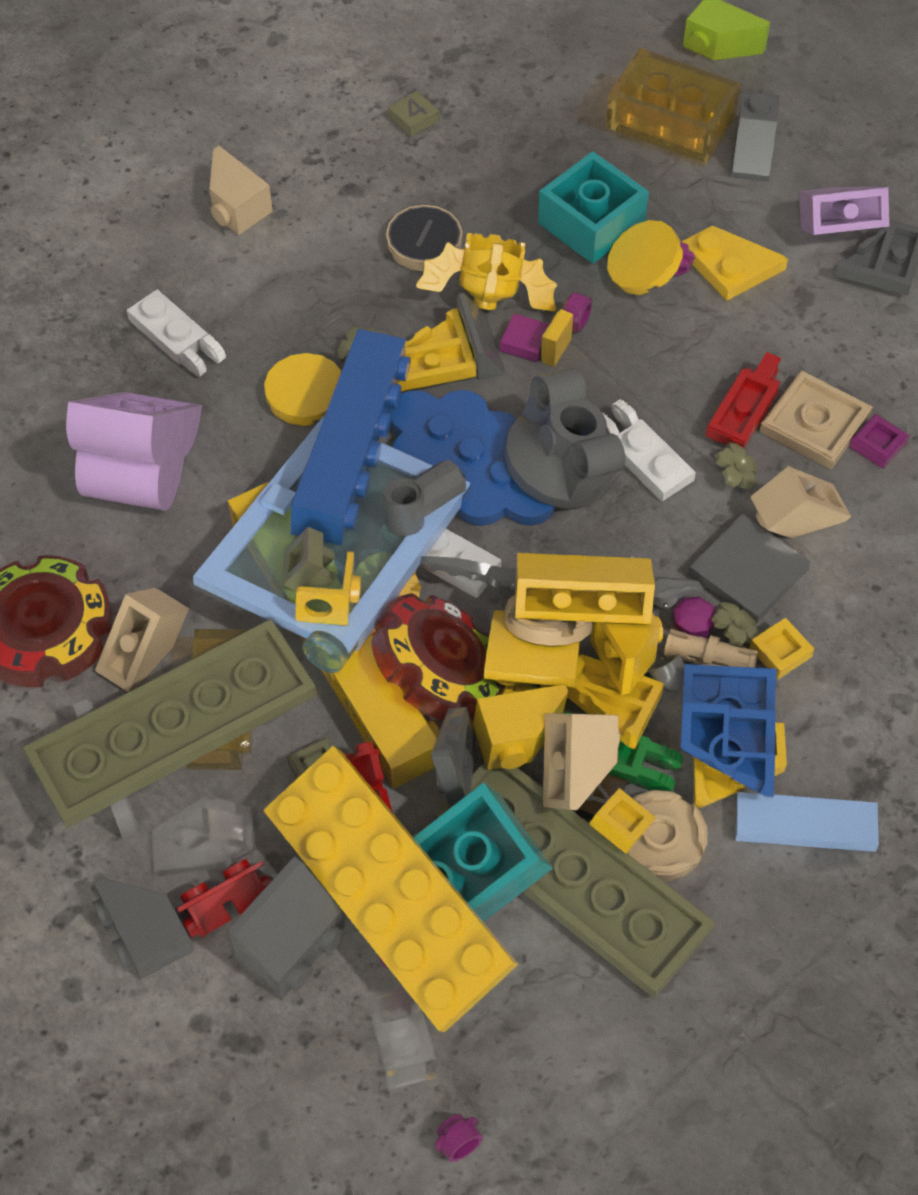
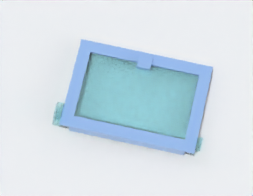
(251, 556)

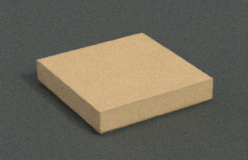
(816, 419)

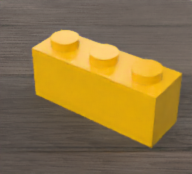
(584, 588)

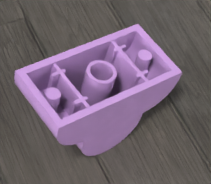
(131, 446)

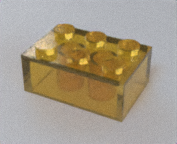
(673, 105)

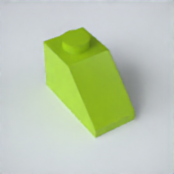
(725, 31)

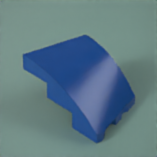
(731, 722)

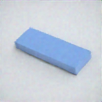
(806, 822)

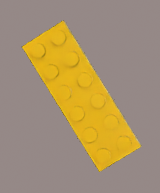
(390, 889)

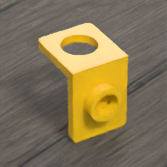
(338, 599)

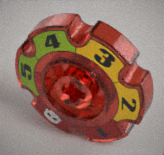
(50, 620)
(433, 654)

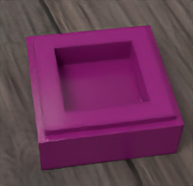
(523, 337)
(879, 441)

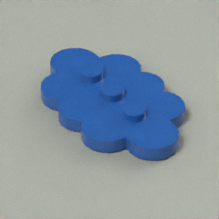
(474, 440)

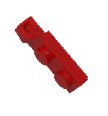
(746, 403)

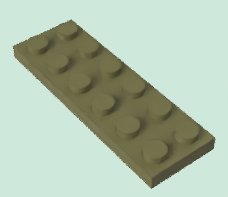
(169, 722)
(601, 890)

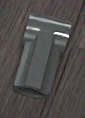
(413, 499)

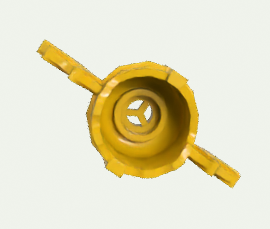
(490, 272)

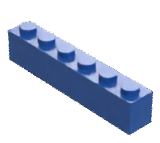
(350, 437)

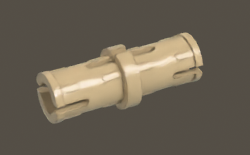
(708, 651)

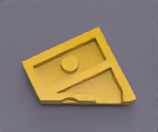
(733, 262)
(599, 696)

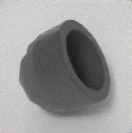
(670, 672)

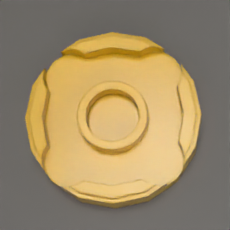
(644, 257)
(301, 387)

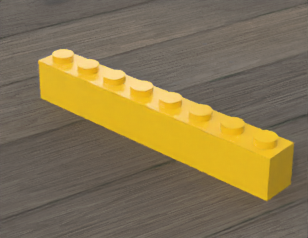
(373, 702)

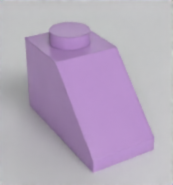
(843, 209)

